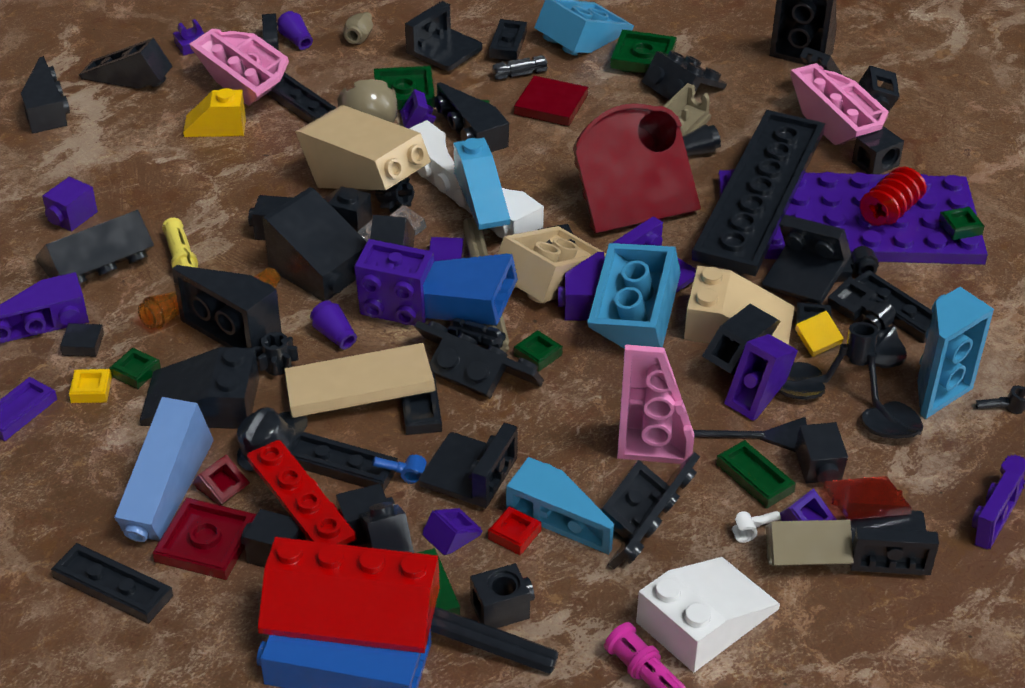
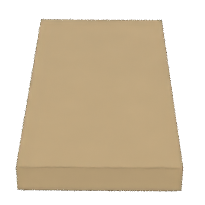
(359, 380)

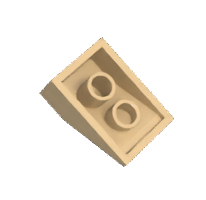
(542, 264)
(722, 294)

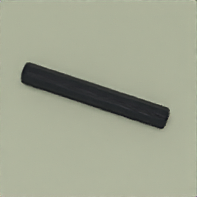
(494, 640)

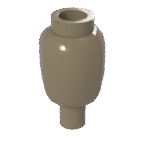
(358, 27)

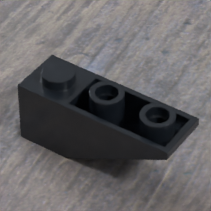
(44, 99)
(472, 117)

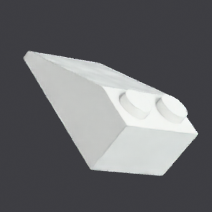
(702, 609)

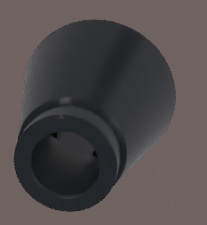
(702, 140)

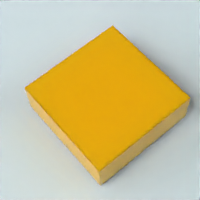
(819, 333)
(90, 386)

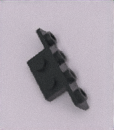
(470, 365)
(639, 501)

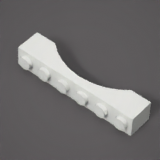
(523, 210)

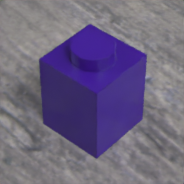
(70, 203)

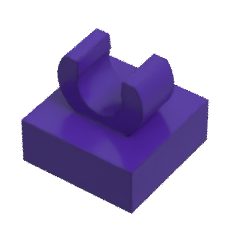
(186, 36)
(416, 110)

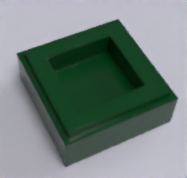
(961, 223)
(538, 350)
(134, 368)

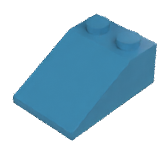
(579, 25)

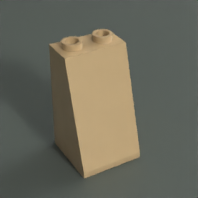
(360, 150)

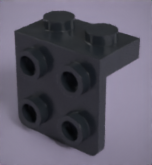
(434, 41)
(673, 71)

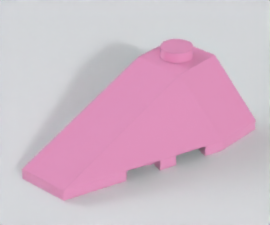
(652, 410)

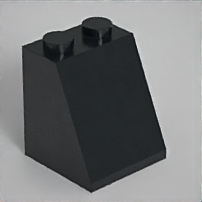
(312, 245)

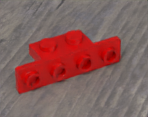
(300, 494)

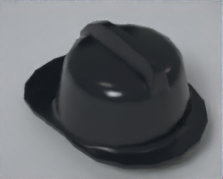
(266, 427)

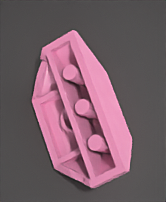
(241, 62)
(838, 103)

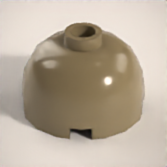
(371, 98)

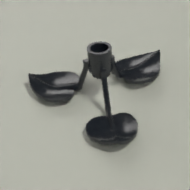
(863, 347)

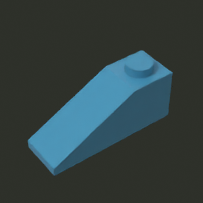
(480, 183)
(559, 504)

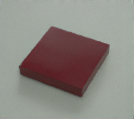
(551, 100)
(203, 538)

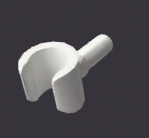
(746, 525)

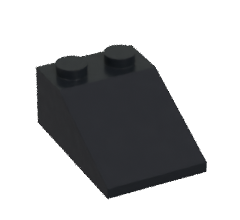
(803, 25)
(226, 305)
(218, 380)

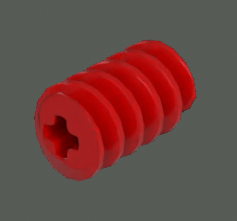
(892, 196)

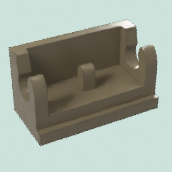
(689, 111)
(809, 542)

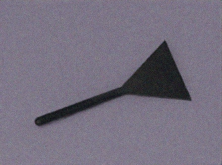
(782, 436)

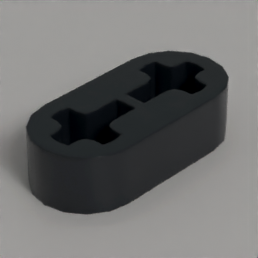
(270, 29)

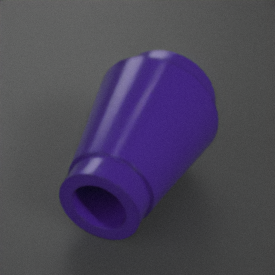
(294, 29)
(333, 324)

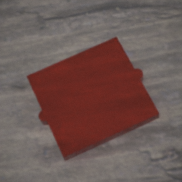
(867, 497)

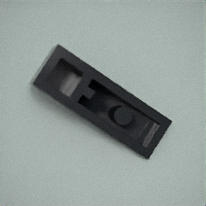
(130, 67)

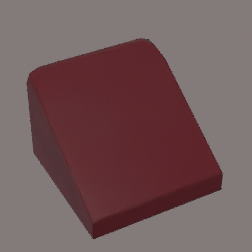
(221, 480)

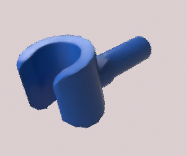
(410, 470)

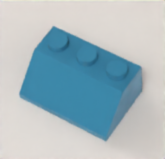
(635, 294)
(952, 349)

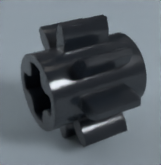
(396, 196)
(276, 353)

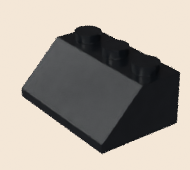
(97, 248)

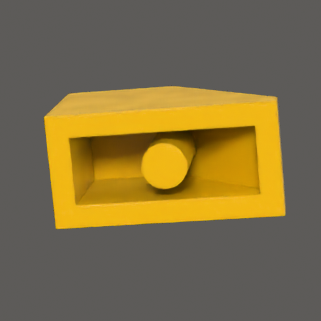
(217, 115)

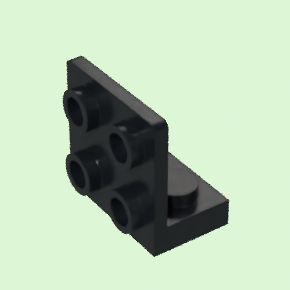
(809, 261)
(470, 467)
(894, 544)

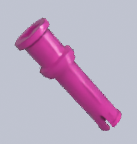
(643, 660)

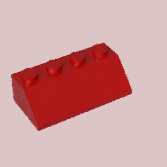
(349, 594)

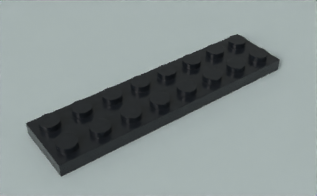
(758, 193)

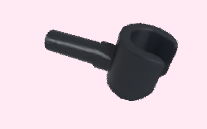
(1013, 402)

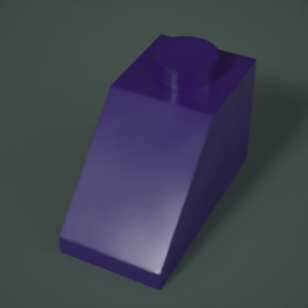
(580, 288)
(760, 375)

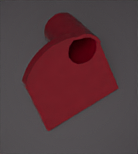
(634, 167)

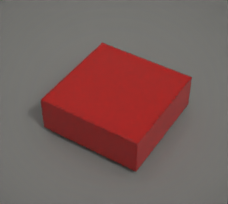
(514, 530)

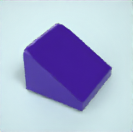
(807, 508)
(450, 530)

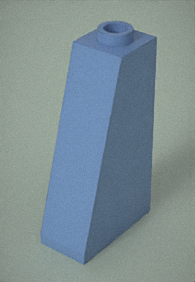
(164, 469)

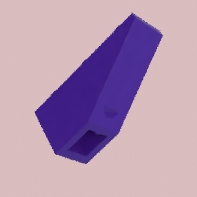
(43, 308)

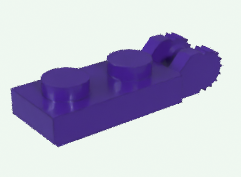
(999, 501)

